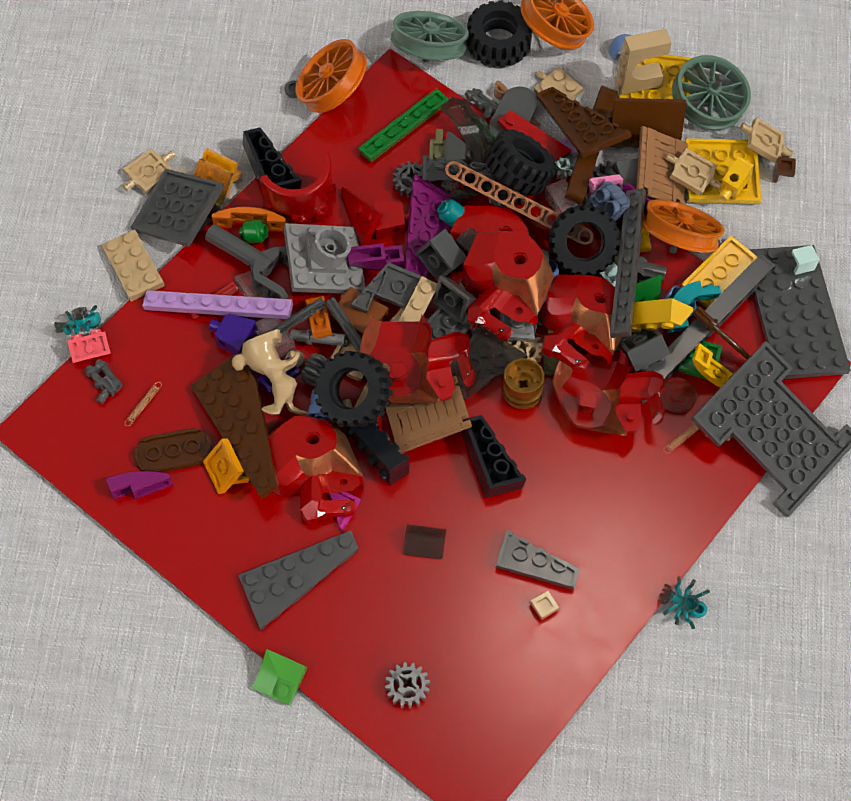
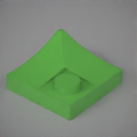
(279, 677)

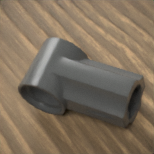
(648, 270)

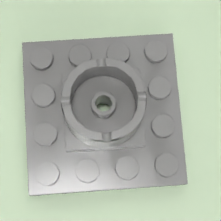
(320, 258)

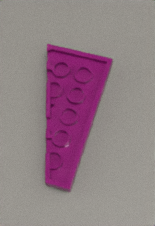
(423, 221)

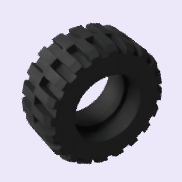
(498, 51)
(520, 162)
(609, 240)
(330, 381)

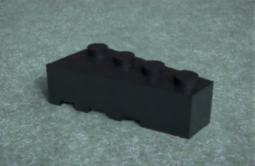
(380, 452)

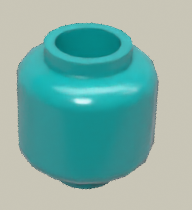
(450, 211)

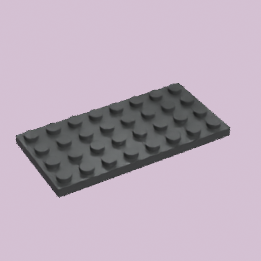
(799, 317)

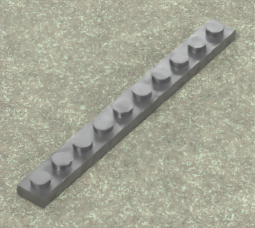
(628, 265)

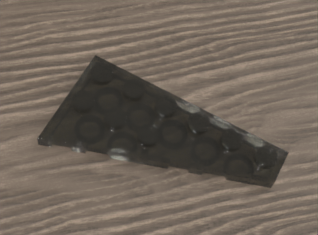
(488, 358)

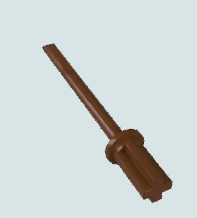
(711, 323)

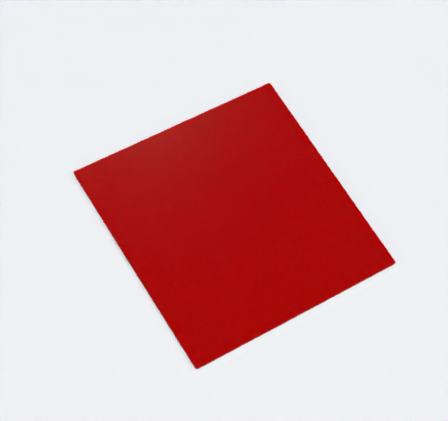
(590, 497)

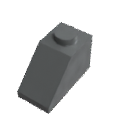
(457, 150)

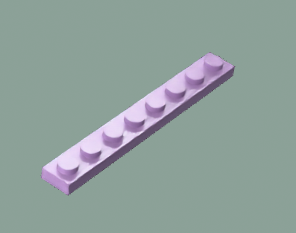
(218, 304)

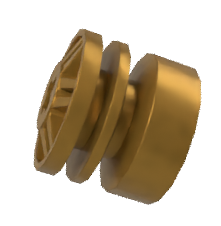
(523, 383)

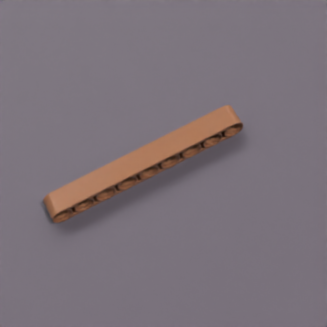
(512, 196)

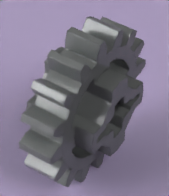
(403, 175)

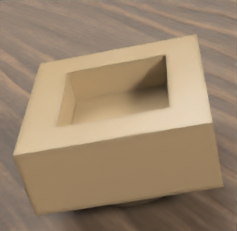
(544, 605)

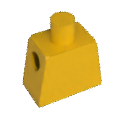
(735, 179)

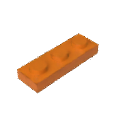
(319, 322)

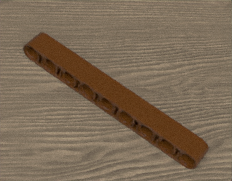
(584, 167)

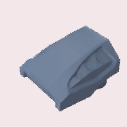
(610, 199)

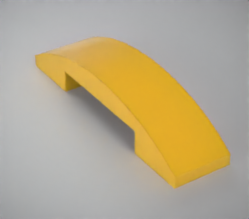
(709, 367)

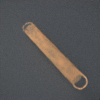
(143, 403)
(682, 436)

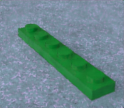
(403, 126)

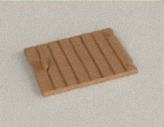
(654, 168)
(427, 421)

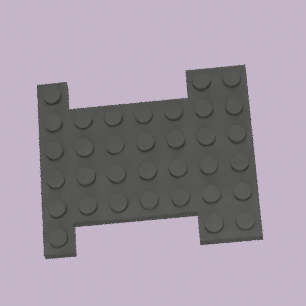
(773, 427)

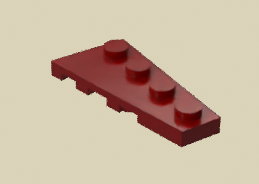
(515, 122)

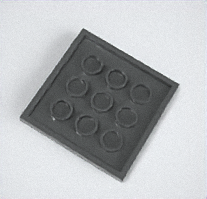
(177, 207)

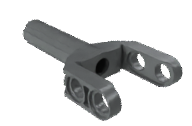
(260, 262)

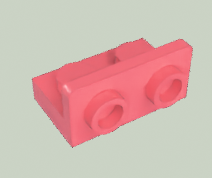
(89, 346)

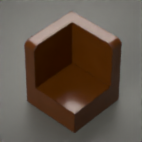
(784, 167)

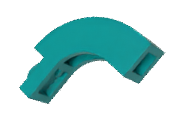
(692, 293)

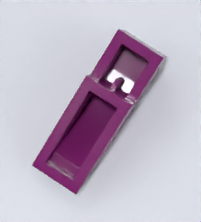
(375, 256)
(138, 483)

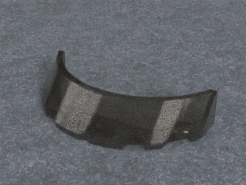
(476, 136)

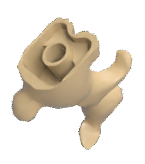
(264, 359)

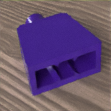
(233, 332)

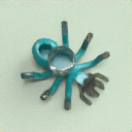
(80, 319)
(688, 604)

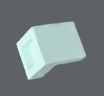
(805, 258)
(610, 274)

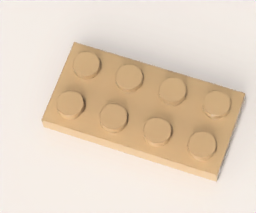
(133, 265)

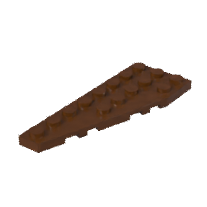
(236, 411)

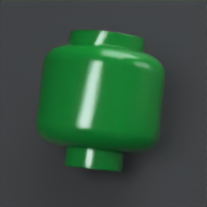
(254, 231)

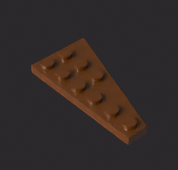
(582, 126)

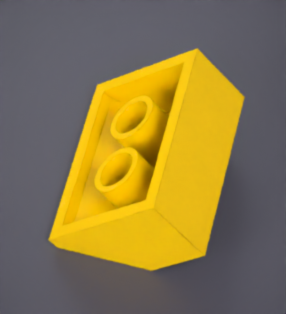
(658, 314)

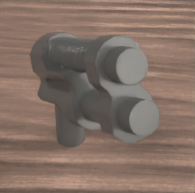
(482, 102)
(108, 384)

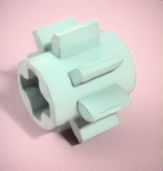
(563, 168)

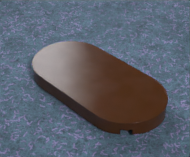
(172, 450)

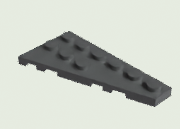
(288, 579)

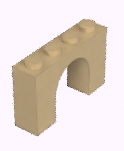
(635, 50)

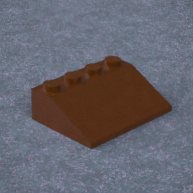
(658, 114)

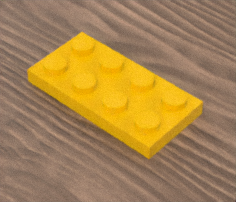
(722, 266)

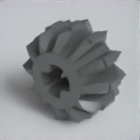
(312, 367)

